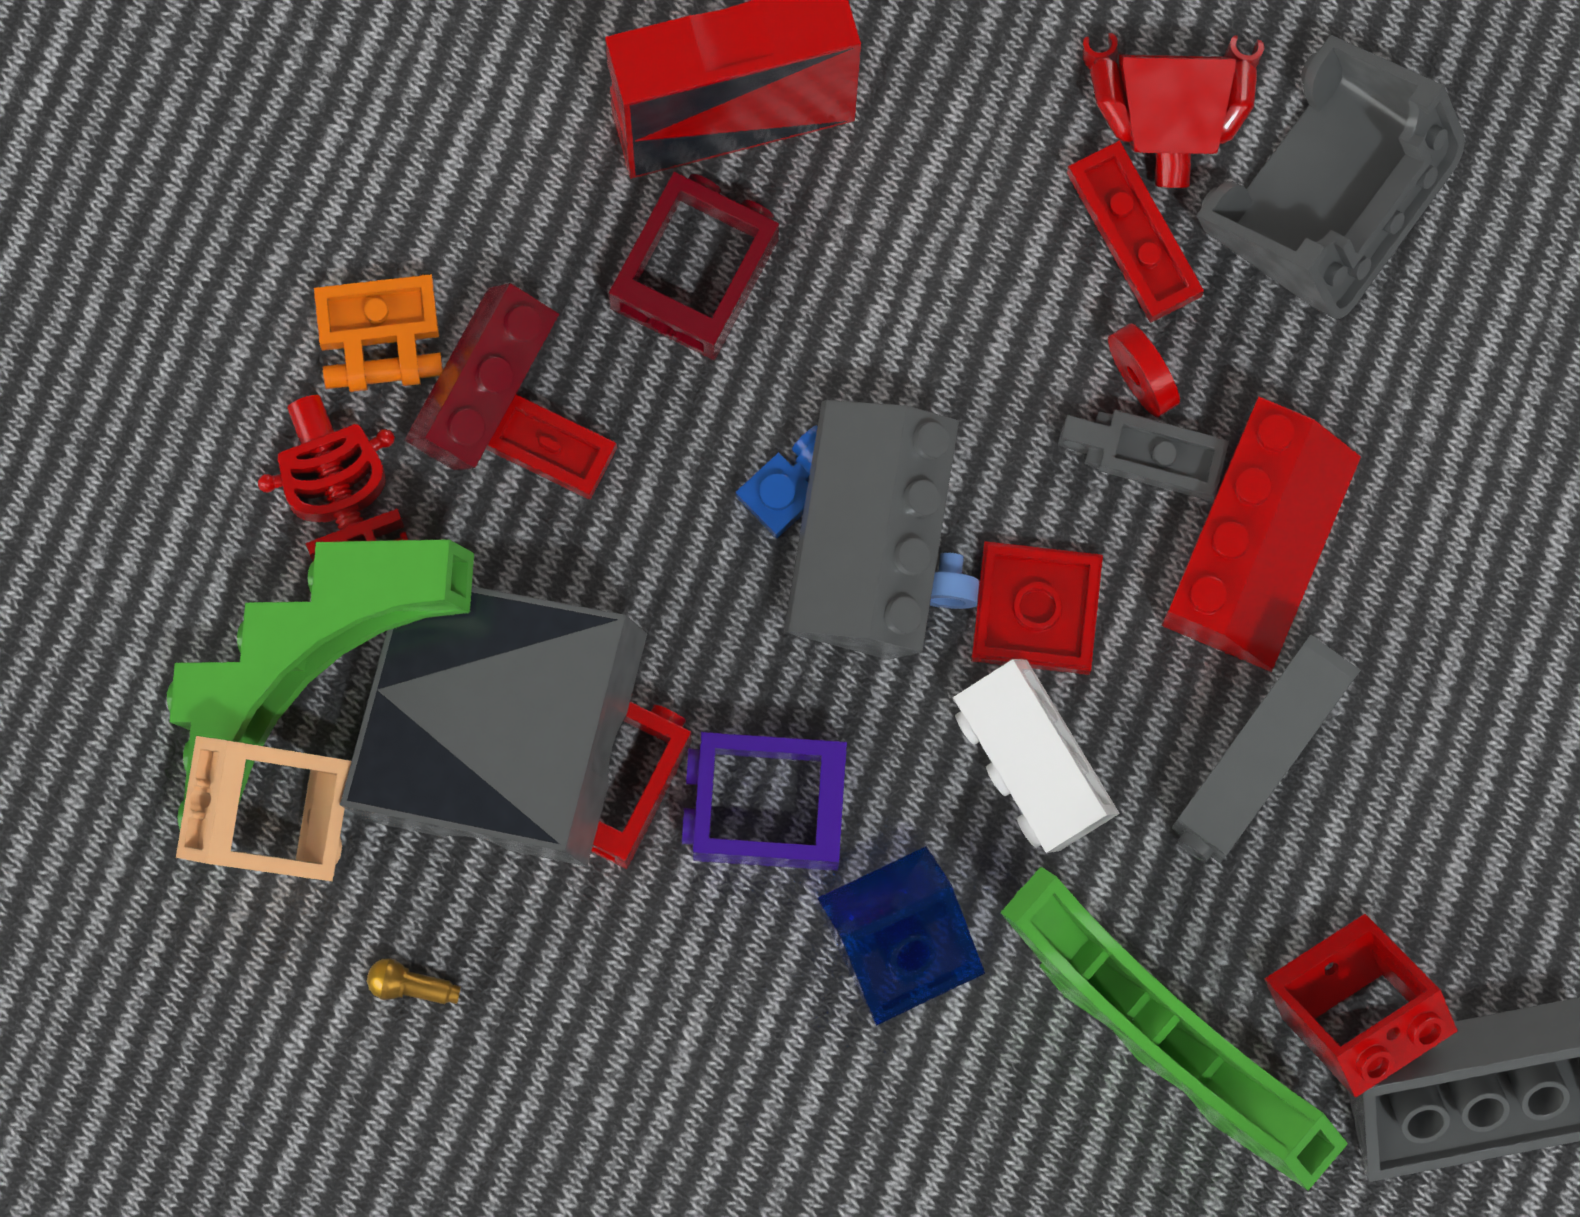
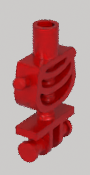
(323, 454)

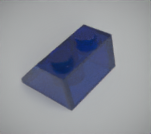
(902, 935)

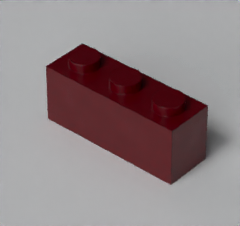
(481, 377)

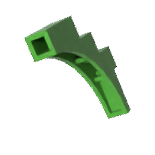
(286, 645)
(1168, 1036)

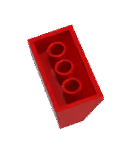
(1263, 535)

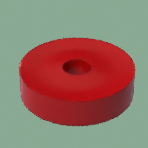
(1143, 370)

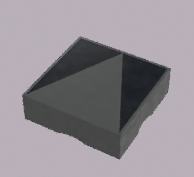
(497, 724)

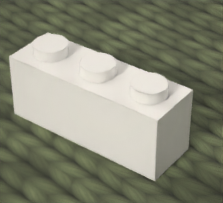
(1033, 756)

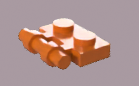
(373, 315)

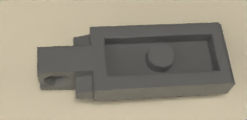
(1148, 452)

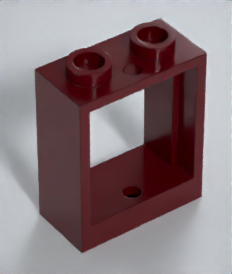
(669, 316)

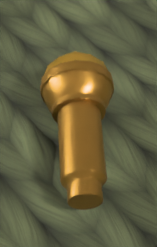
(392, 980)

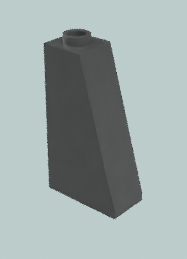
(1264, 751)

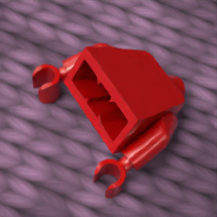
(1174, 102)

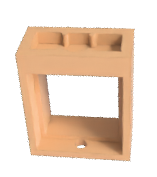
(214, 802)

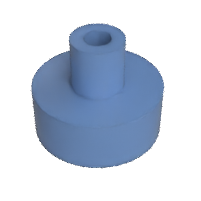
(951, 587)

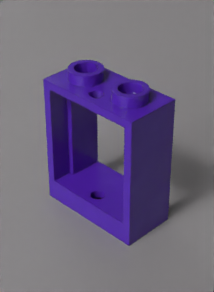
(697, 821)

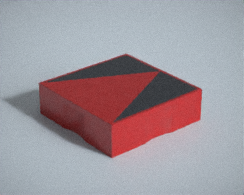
(731, 80)

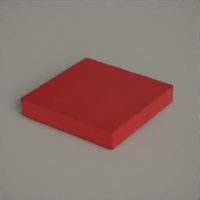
(1037, 607)

